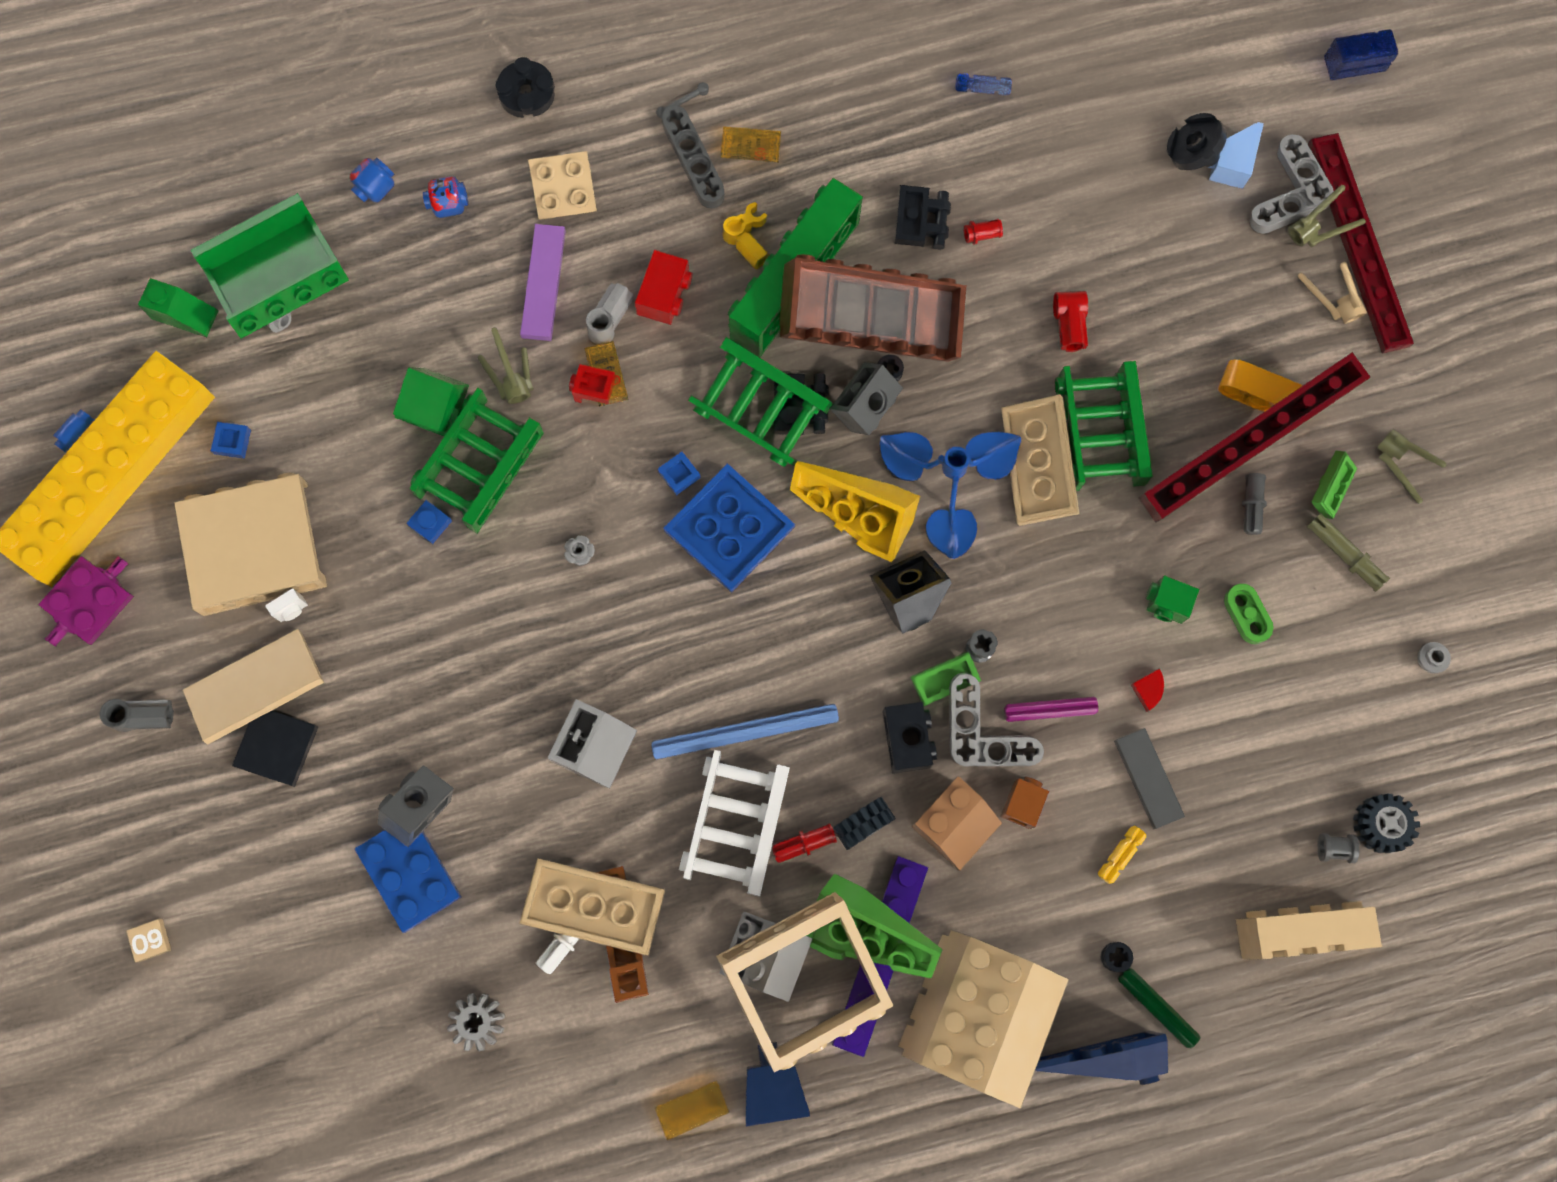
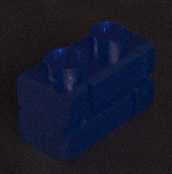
(1361, 54)

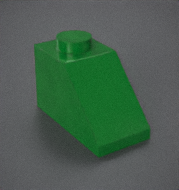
(177, 308)

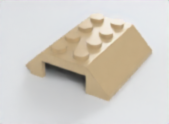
(984, 1017)

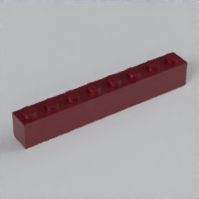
(1254, 437)

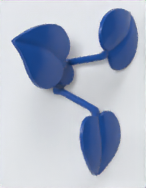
(990, 452)

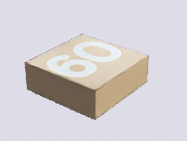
(148, 940)

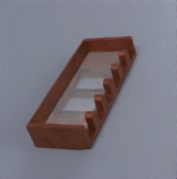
(872, 309)

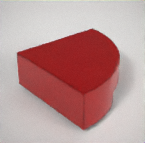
(1149, 689)

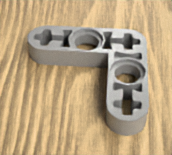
(1301, 195)
(981, 743)

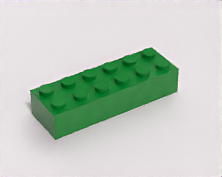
(820, 234)

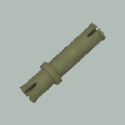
(1348, 552)

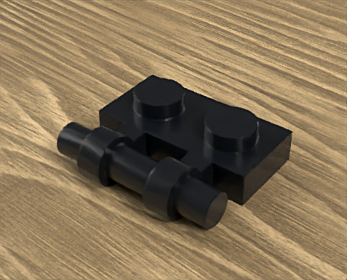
(912, 217)
(793, 406)

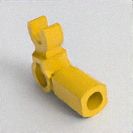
(737, 230)

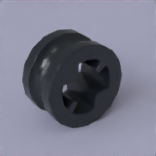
(896, 361)
(1122, 965)

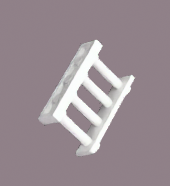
(759, 845)

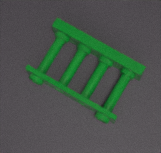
(786, 389)
(1129, 409)
(491, 486)

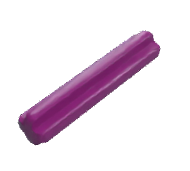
(1051, 709)

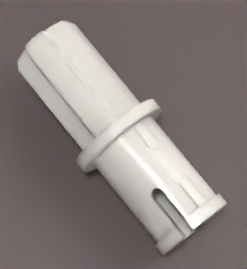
(556, 952)

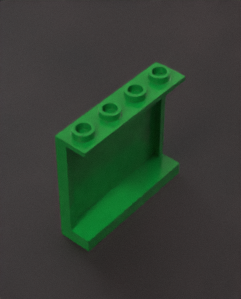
(269, 265)

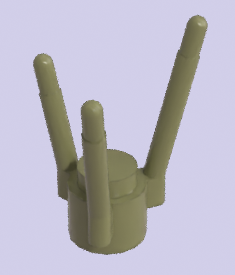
(1307, 227)
(515, 388)
(1396, 446)

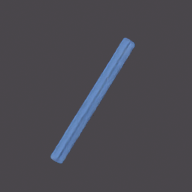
(745, 731)

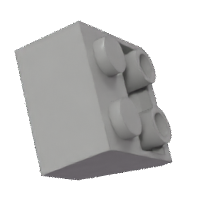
(592, 744)
(778, 971)

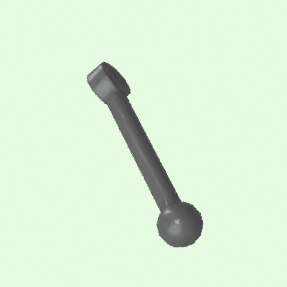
(702, 89)

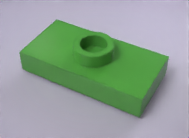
(1334, 484)
(935, 681)

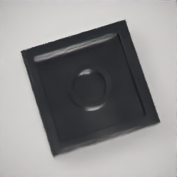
(276, 747)

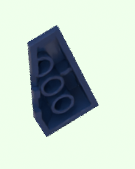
(1125, 1058)

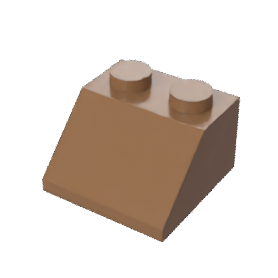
(957, 823)

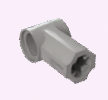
(608, 312)

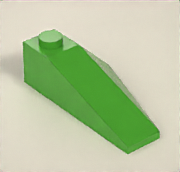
(883, 931)

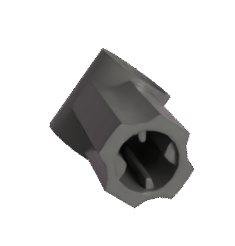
(139, 714)

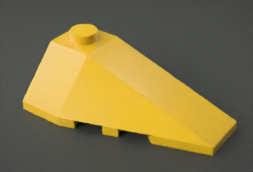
(863, 507)

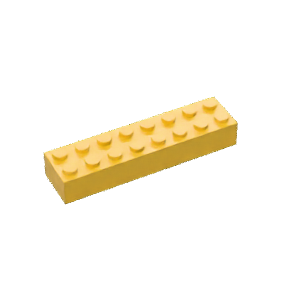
(103, 469)

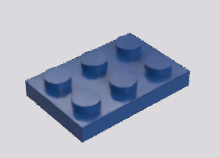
(408, 878)

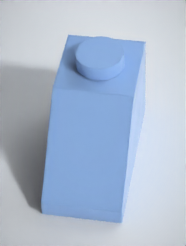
(1237, 157)

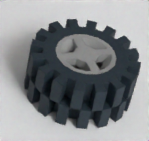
(1397, 821)
(864, 823)

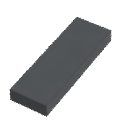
(1149, 778)

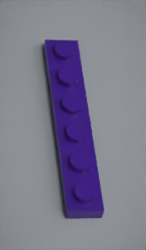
(901, 897)

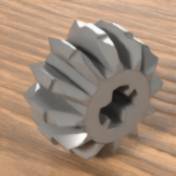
(484, 1030)

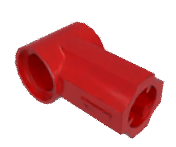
(1071, 312)

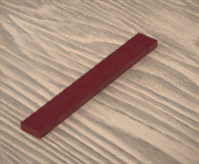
(1362, 247)

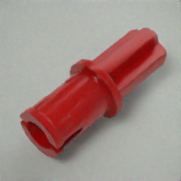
(804, 843)

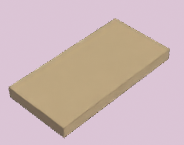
(1043, 468)
(252, 686)
(592, 907)

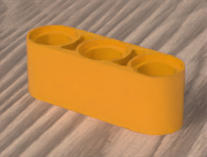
(1254, 385)

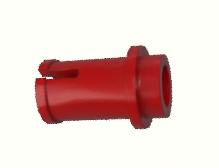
(982, 231)

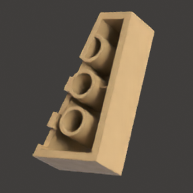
(1308, 933)

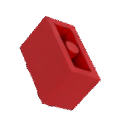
(662, 287)

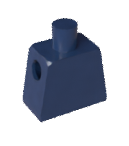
(773, 1095)

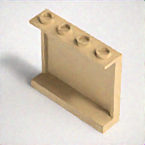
(248, 544)

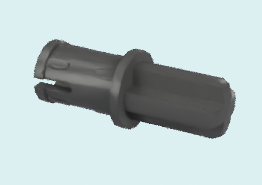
(1254, 503)

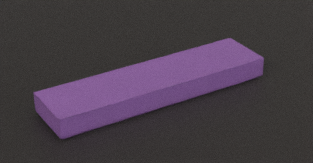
(543, 282)

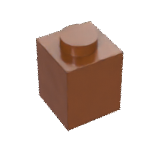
(1025, 802)

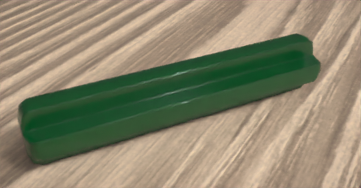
(1159, 1008)

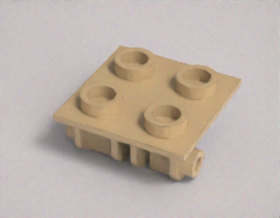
(562, 185)

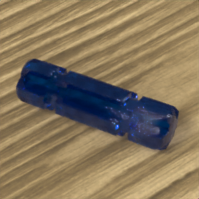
(983, 84)

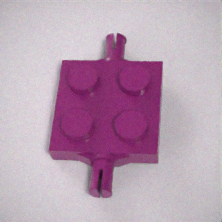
(86, 600)

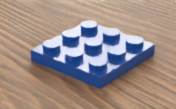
(729, 527)

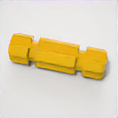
(1122, 854)

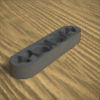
(691, 157)

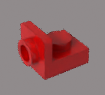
(592, 384)

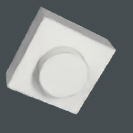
(287, 606)

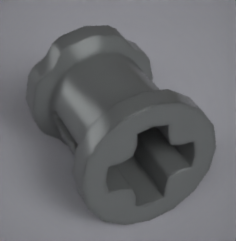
(983, 637)
(1338, 848)

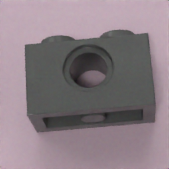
(866, 398)
(408, 822)

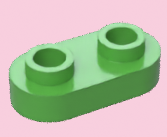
(1250, 613)

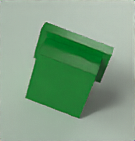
(430, 400)

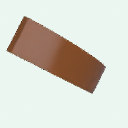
(626, 967)

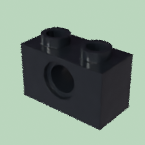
(905, 756)

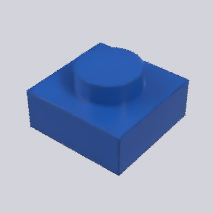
(230, 440)
(679, 473)
(429, 522)

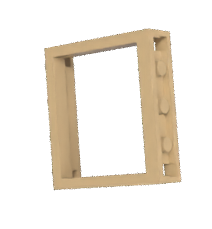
(782, 935)

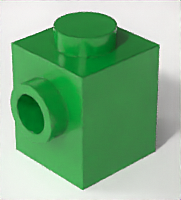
(1171, 600)

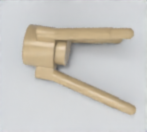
(1349, 307)

